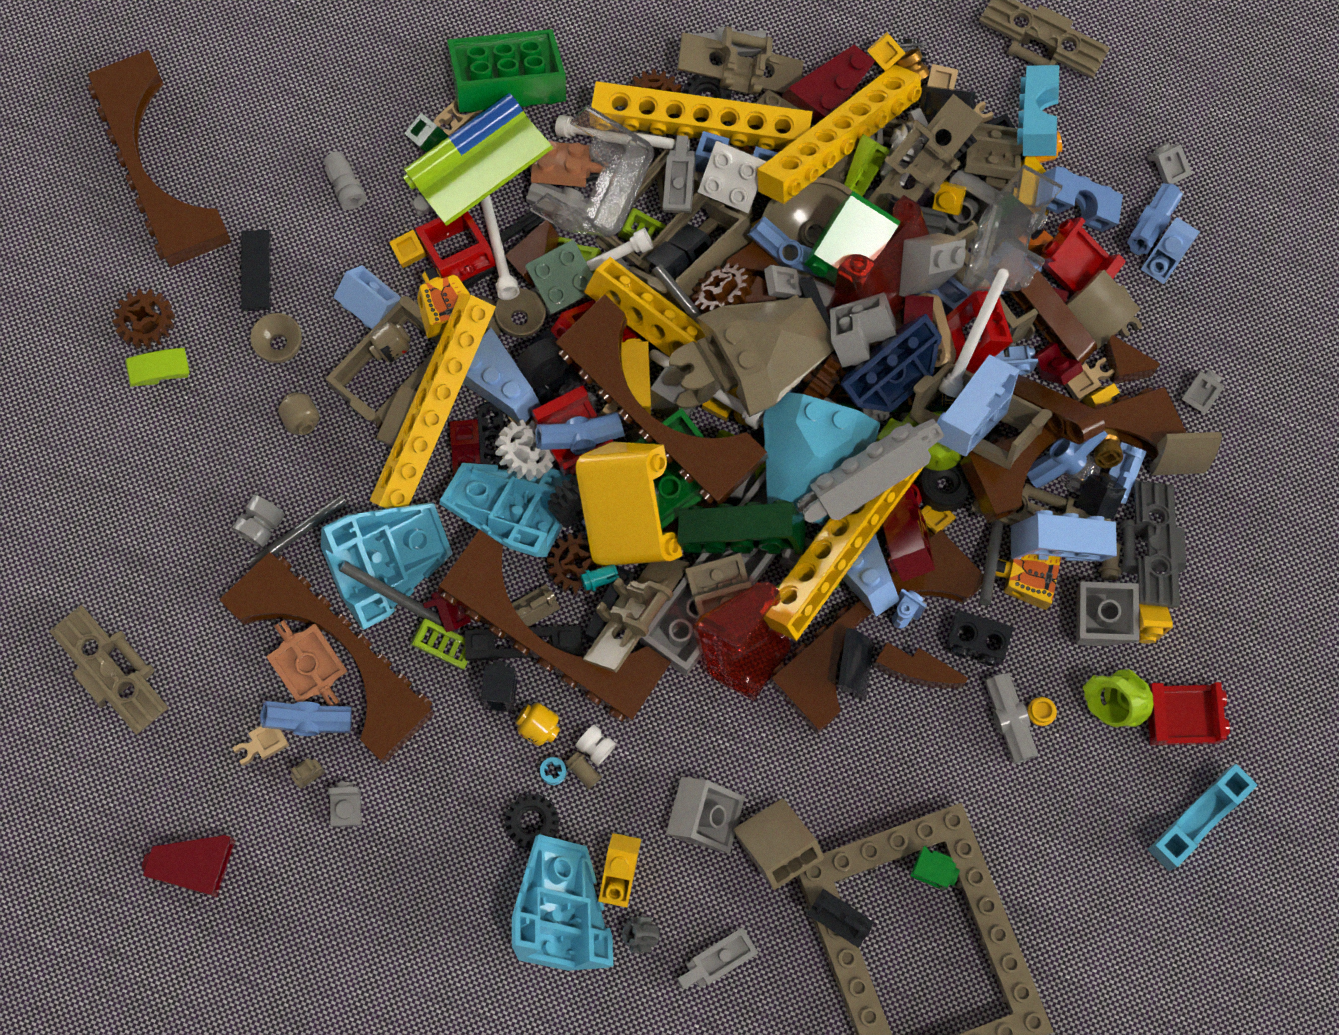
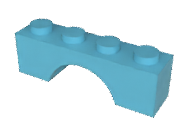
(1039, 128)
(1201, 817)

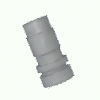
(347, 188)

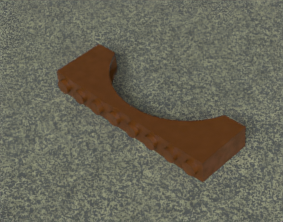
(179, 227)
(1138, 421)
(712, 463)
(479, 588)
(275, 593)
(810, 678)

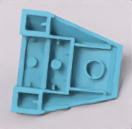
(809, 440)
(505, 506)
(389, 544)
(558, 910)

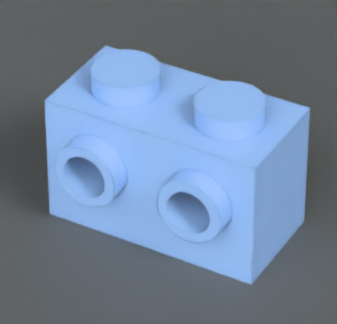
(365, 296)

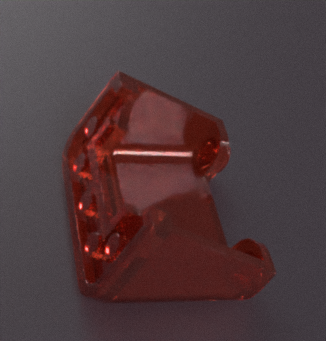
(862, 277)
(738, 642)

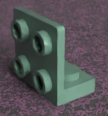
(560, 277)

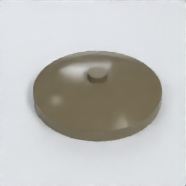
(807, 214)

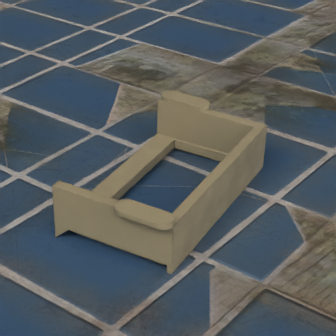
(670, 230)
(724, 248)
(402, 312)
(1020, 327)
(1020, 415)

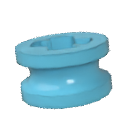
(557, 763)

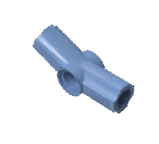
(1154, 219)
(774, 240)
(579, 433)
(1062, 458)
(306, 718)

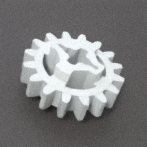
(523, 452)

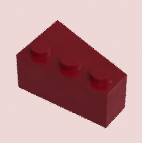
(829, 84)
(908, 539)

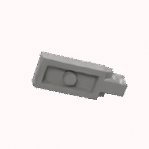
(679, 178)
(719, 960)

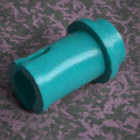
(598, 577)

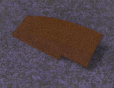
(919, 670)

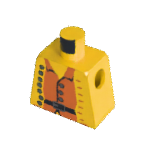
(437, 300)
(1030, 578)

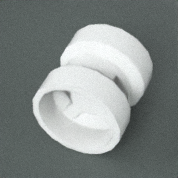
(595, 745)

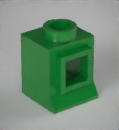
(935, 869)

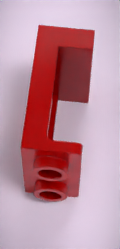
(1076, 257)
(559, 412)
(1188, 715)

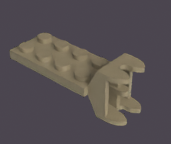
(700, 371)

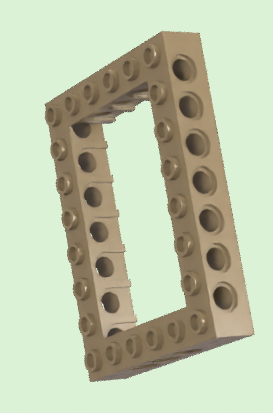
(984, 905)

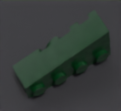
(742, 528)

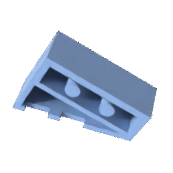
(500, 380)
(978, 406)
(1064, 537)
(871, 579)

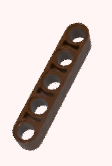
(1055, 319)
(1069, 417)

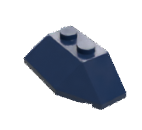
(894, 367)

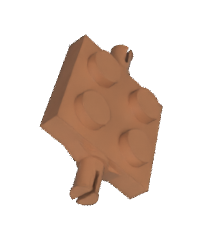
(564, 165)
(306, 663)

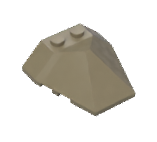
(768, 346)

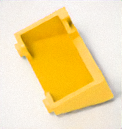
(622, 504)

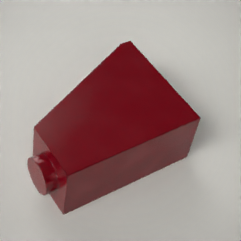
(191, 864)

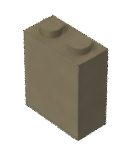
(778, 843)

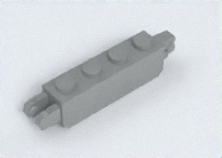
(870, 472)

